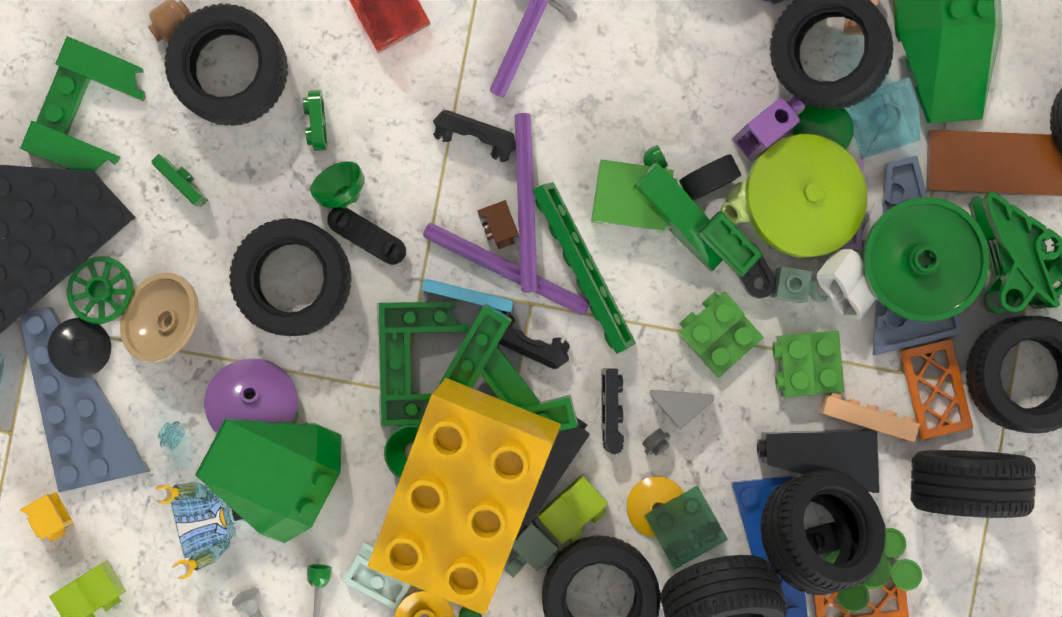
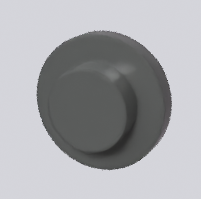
(656, 442)

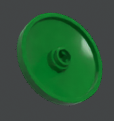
(926, 259)

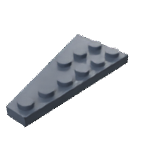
(901, 183)
(78, 420)

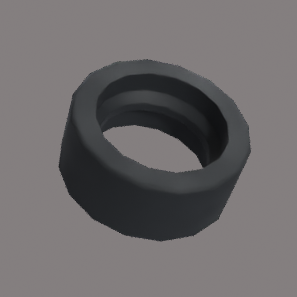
(710, 177)

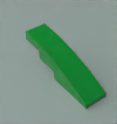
(678, 211)

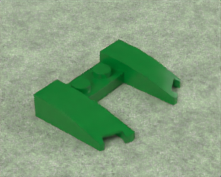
(77, 66)
(395, 324)

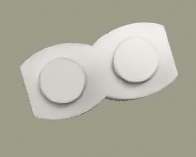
(845, 283)

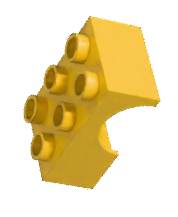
(463, 495)

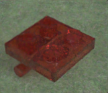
(390, 20)

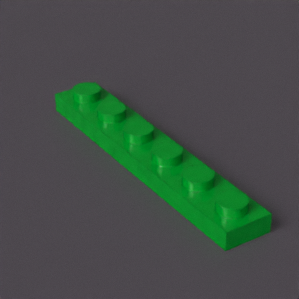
(588, 275)

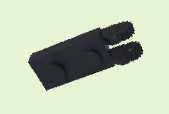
(610, 410)

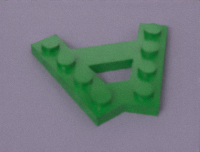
(483, 357)

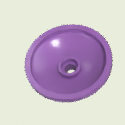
(274, 391)

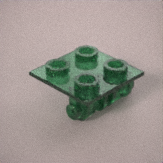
(685, 527)

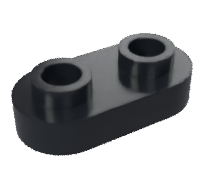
(759, 270)

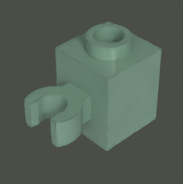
(795, 285)
(532, 547)

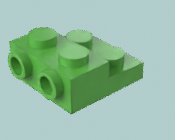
(719, 333)
(808, 364)

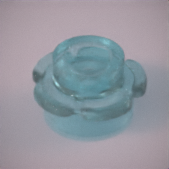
(171, 435)

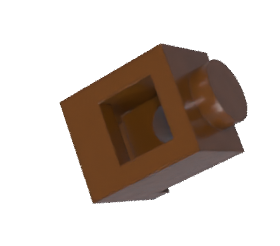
(499, 224)

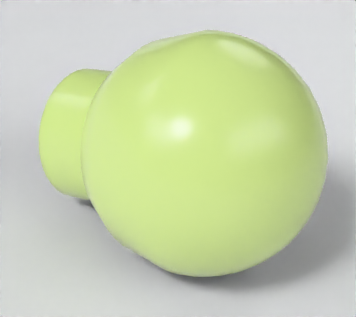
(735, 204)

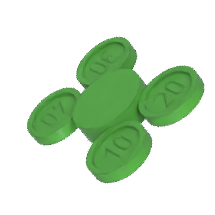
(904, 574)

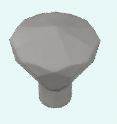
(248, 602)

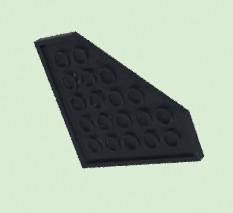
(49, 229)

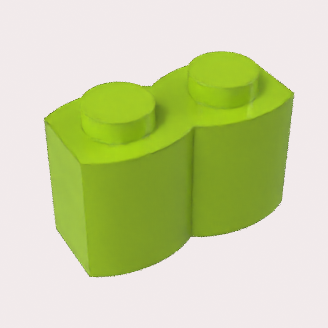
(573, 509)
(89, 593)

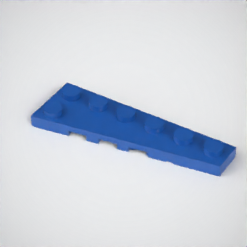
(751, 500)

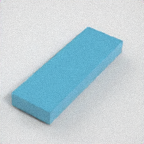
(467, 295)

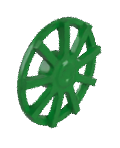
(100, 290)

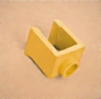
(48, 517)

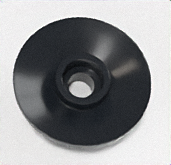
(74, 362)

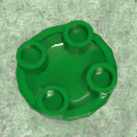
(826, 123)

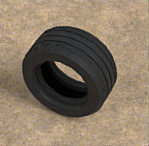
(192, 38)
(849, 90)
(249, 262)
(985, 378)
(973, 483)
(858, 526)
(600, 551)
(725, 589)

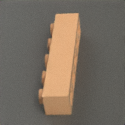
(869, 417)

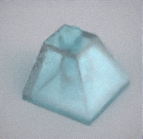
(886, 119)

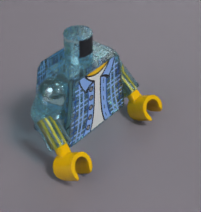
(202, 524)

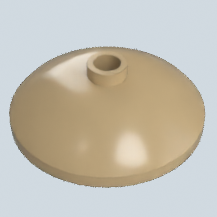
(159, 317)

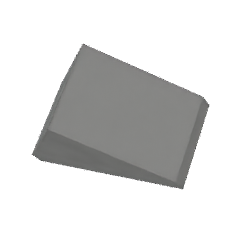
(681, 406)

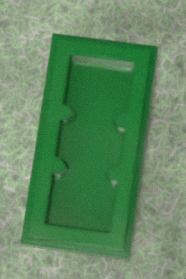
(180, 179)
(730, 244)

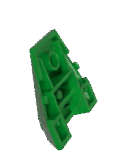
(950, 53)
(273, 473)

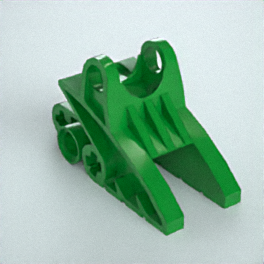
(1018, 256)

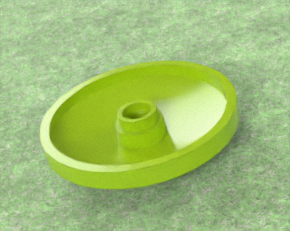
(806, 196)

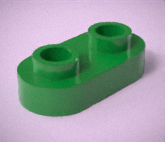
(314, 107)

